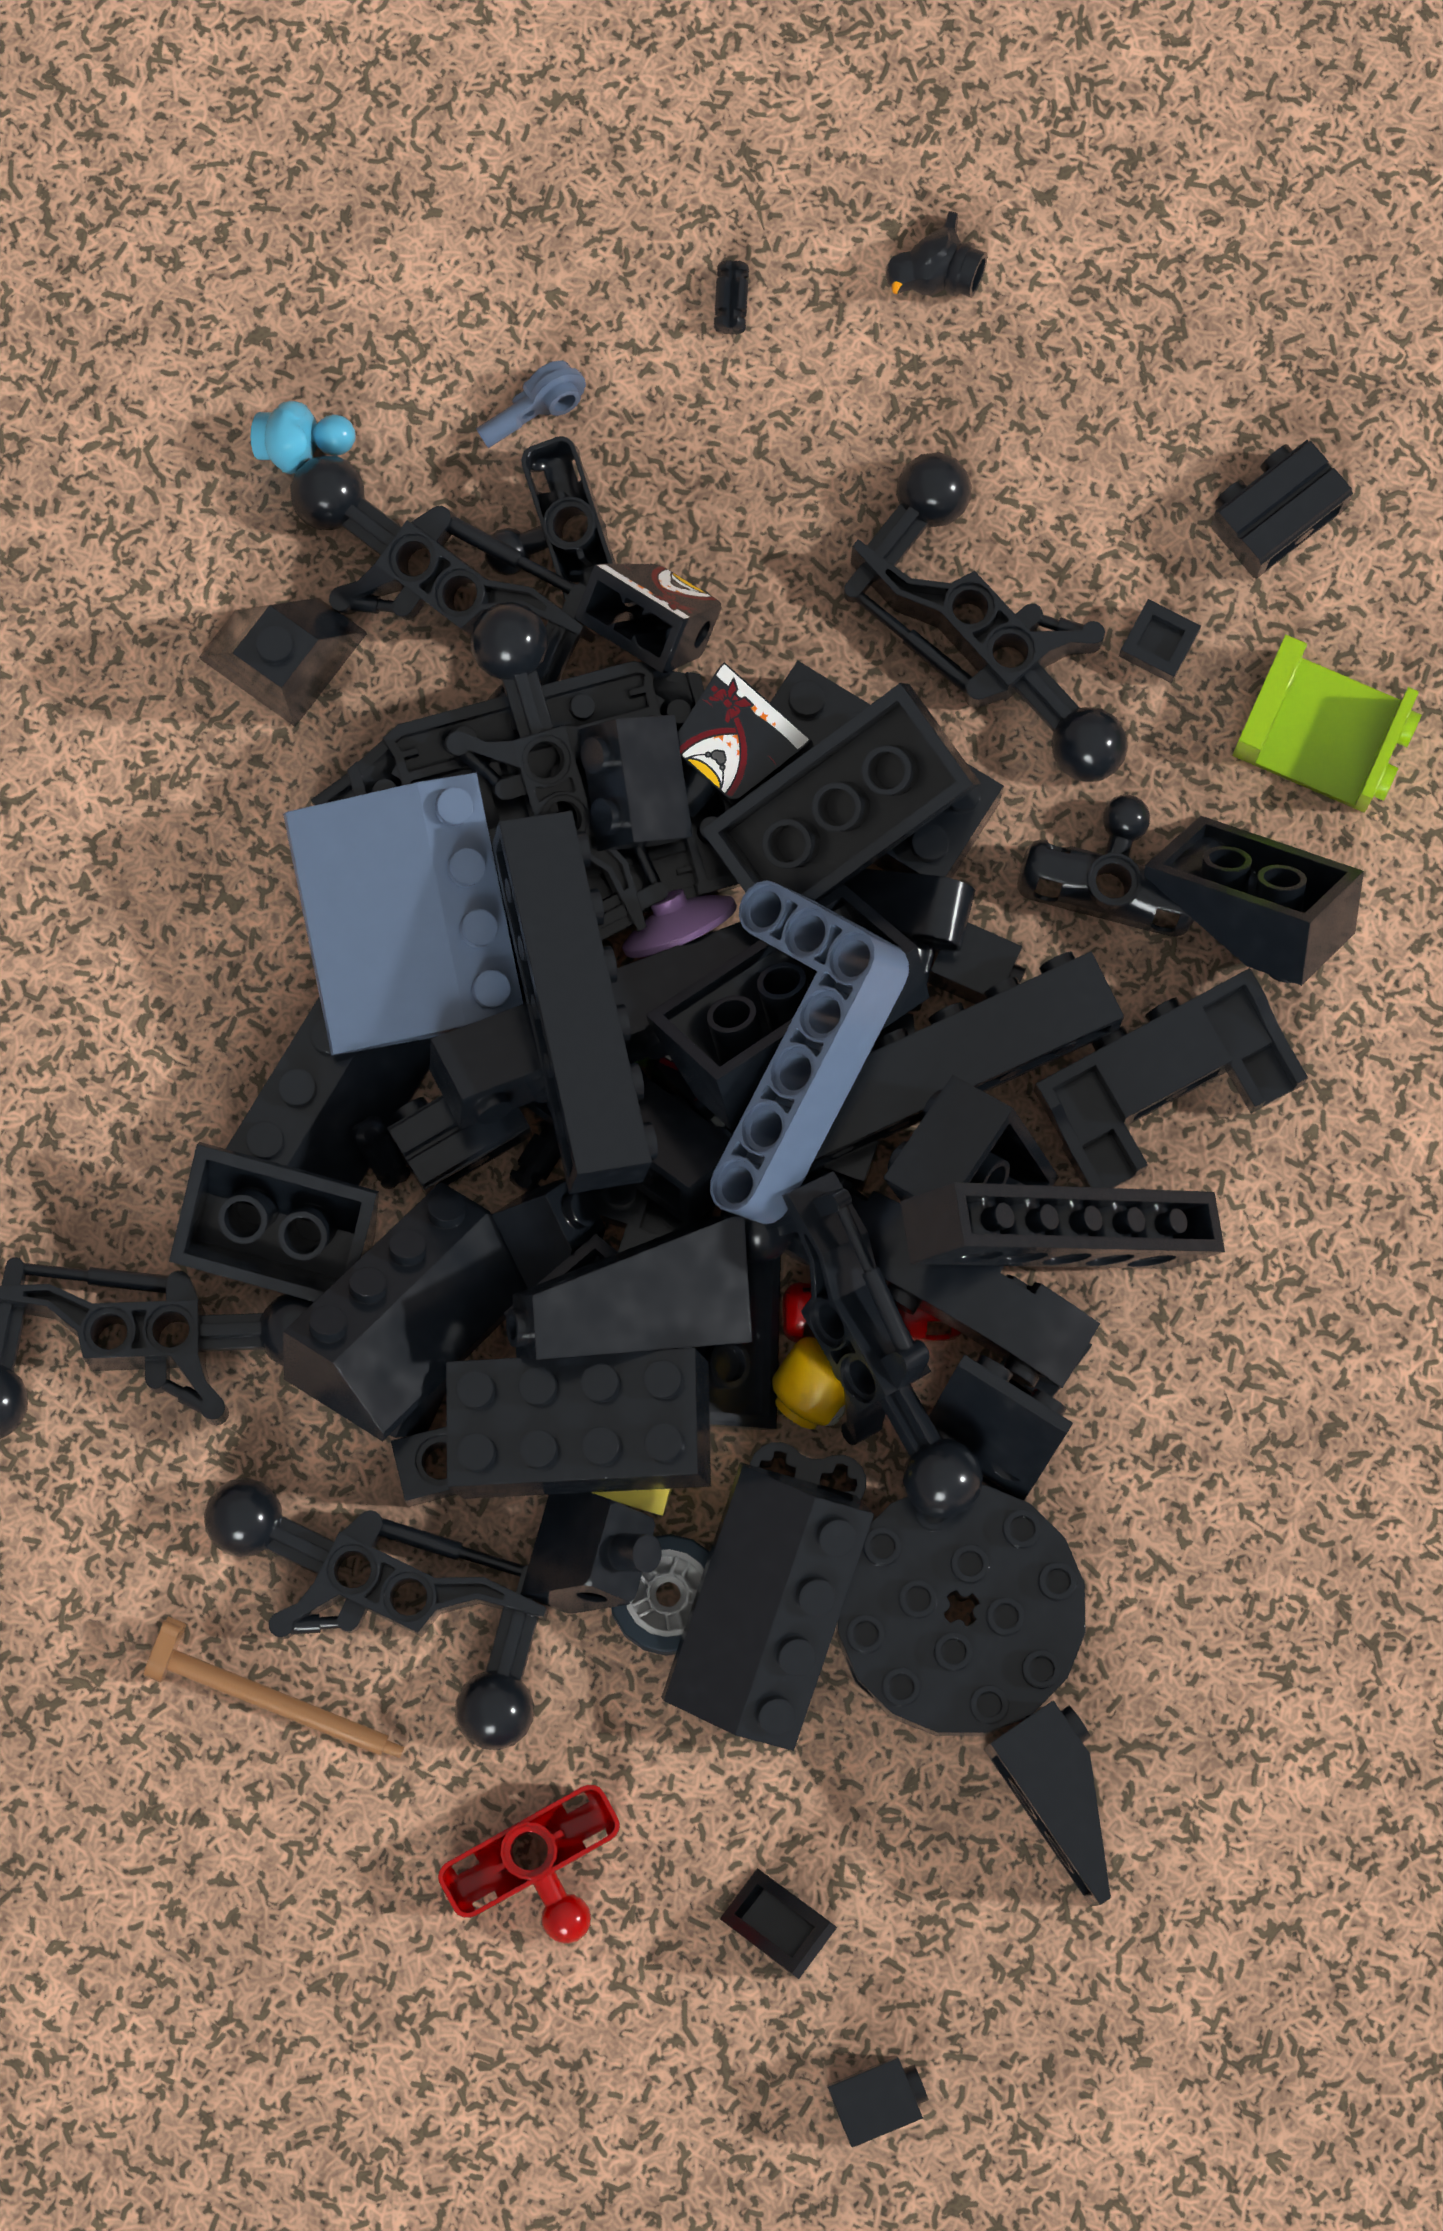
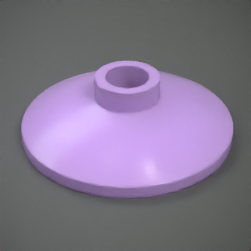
(678, 922)

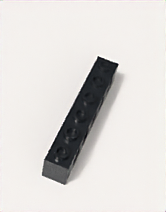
(1061, 1226)

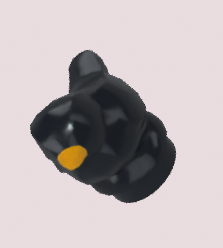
(938, 264)

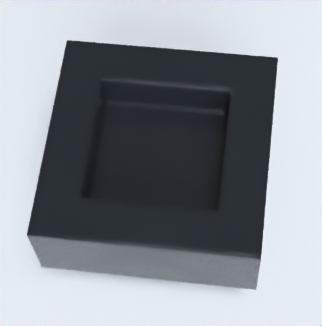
(1159, 641)

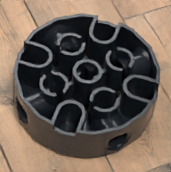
(954, 1674)

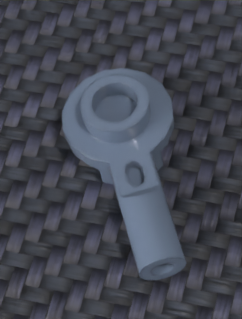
(549, 391)

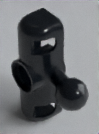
(566, 499)
(1125, 821)

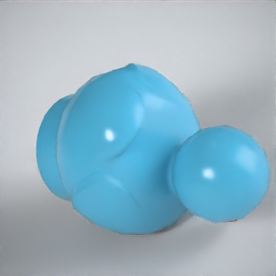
(292, 435)

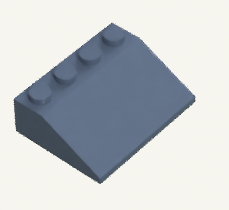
(403, 913)

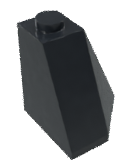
(284, 652)

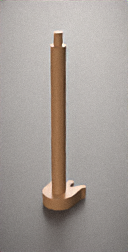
(166, 1658)

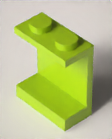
(1326, 729)

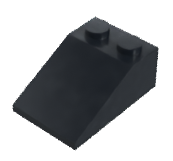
(1260, 897)
(1055, 1785)

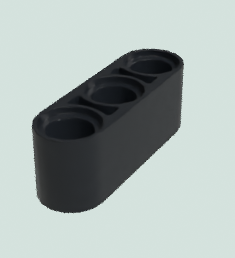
(918, 905)

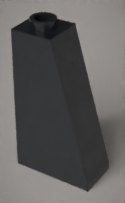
(653, 1296)

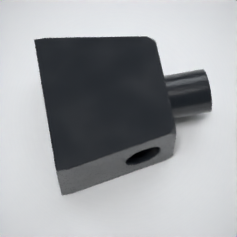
(590, 1553)

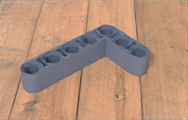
(819, 1054)

